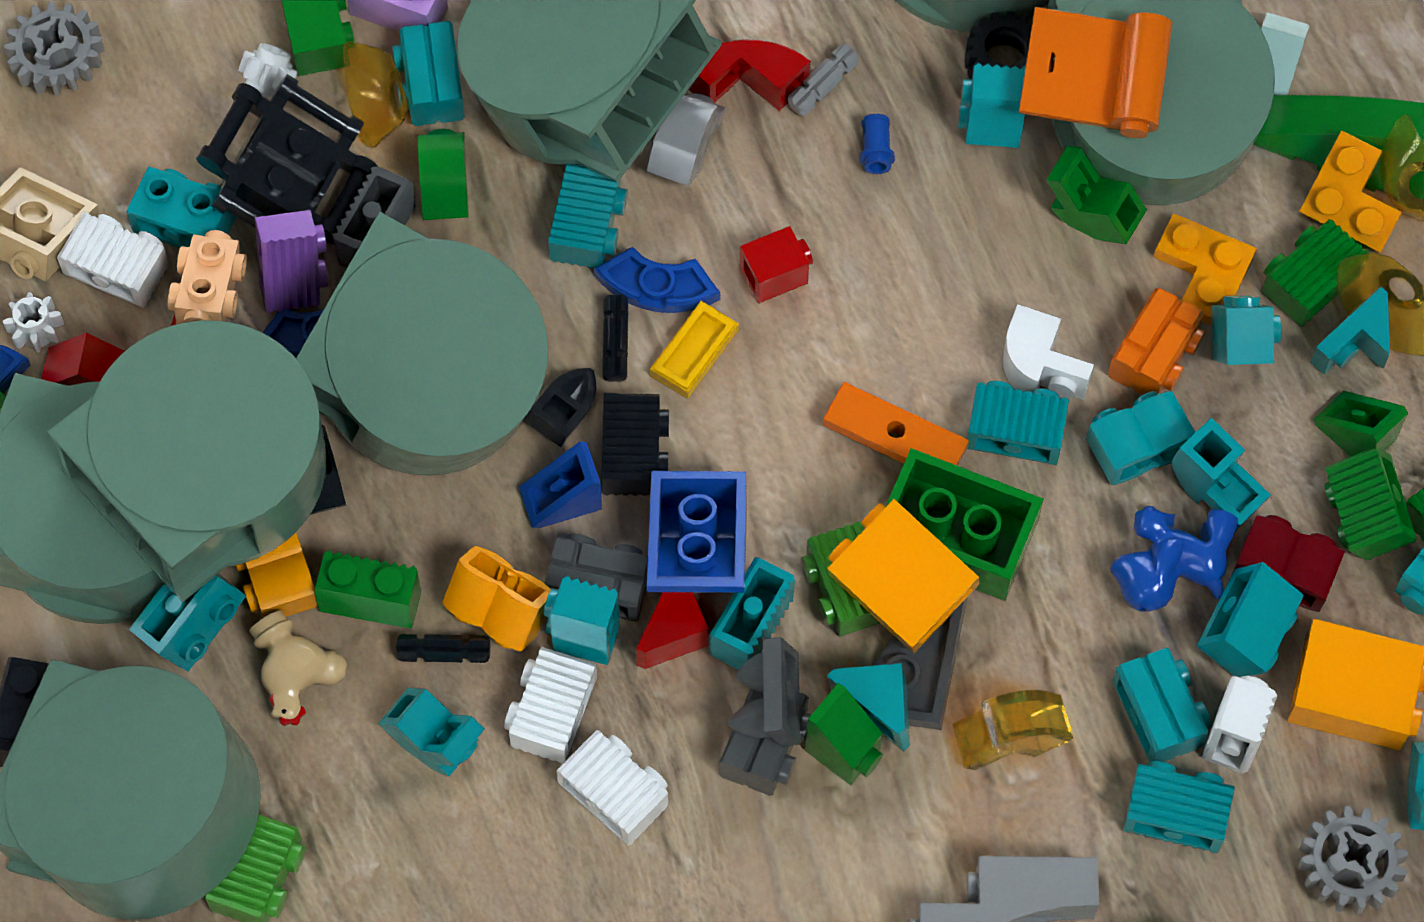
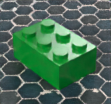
(971, 515)

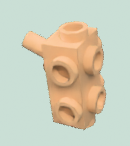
(208, 279)

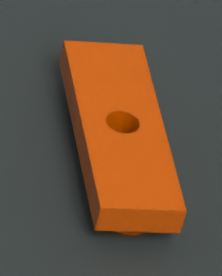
(872, 419)

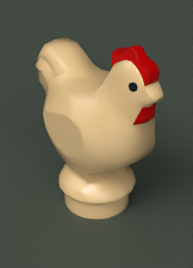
(292, 666)

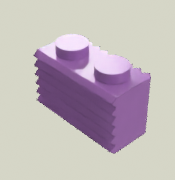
(289, 260)

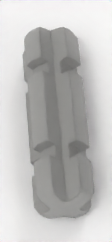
(822, 80)

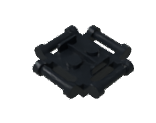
(283, 159)

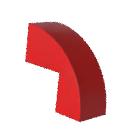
(762, 65)

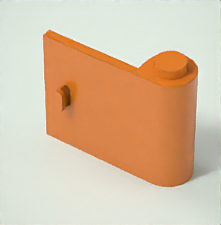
(1101, 72)

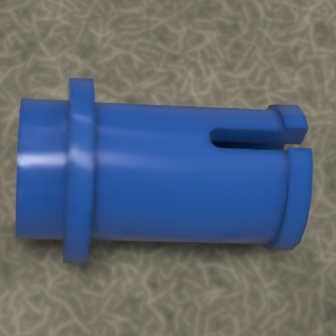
(876, 152)

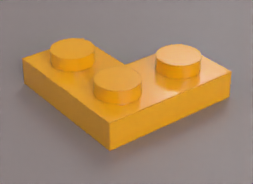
(1340, 197)
(1212, 257)

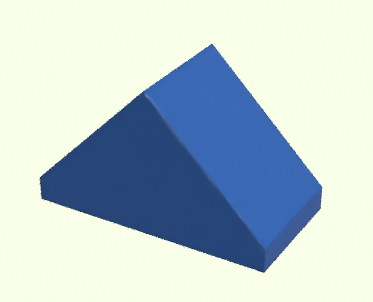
(563, 489)

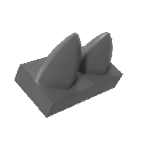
(778, 711)

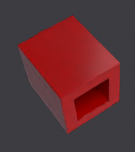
(775, 264)

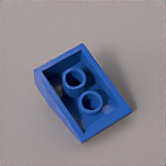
(697, 531)

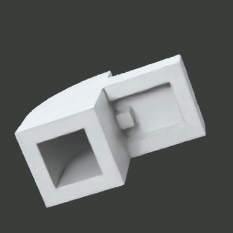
(1031, 358)

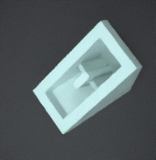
(1285, 44)

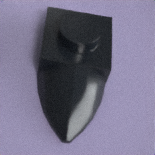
(563, 405)

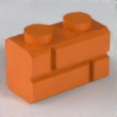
(1156, 344)

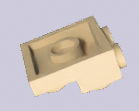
(37, 222)

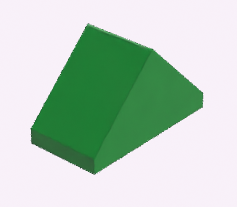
(1361, 422)

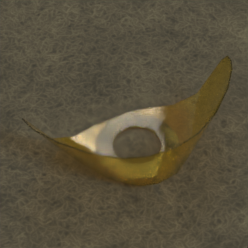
(370, 91)
(1399, 162)
(1364, 275)

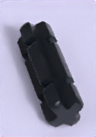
(615, 338)
(443, 648)

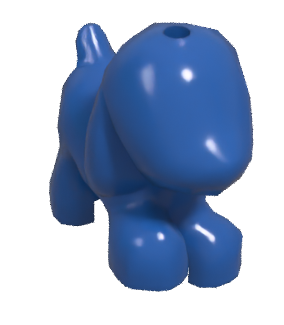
(1151, 576)

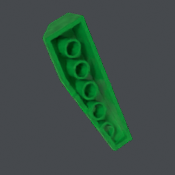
(1311, 124)

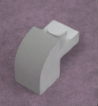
(684, 138)

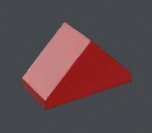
(79, 360)
(672, 630)

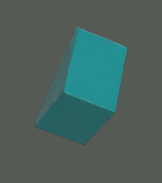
(882, 695)

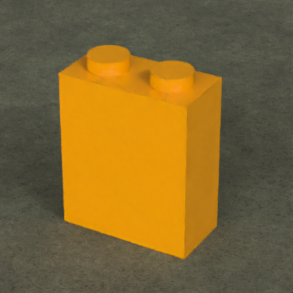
(902, 574)
(1358, 685)

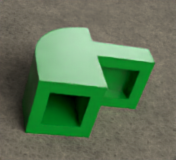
(443, 175)
(1091, 203)

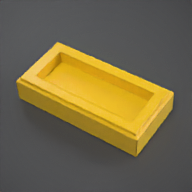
(694, 349)

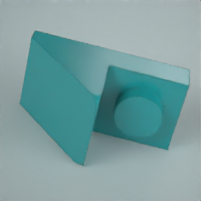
(1364, 330)

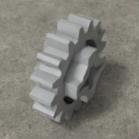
(56, 51)
(1369, 848)

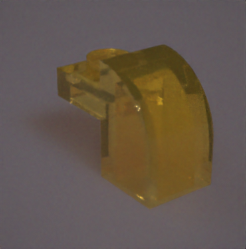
(1013, 723)

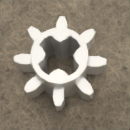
(266, 68)
(33, 322)

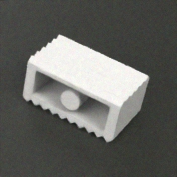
(114, 258)
(551, 704)
(1240, 723)
(614, 786)

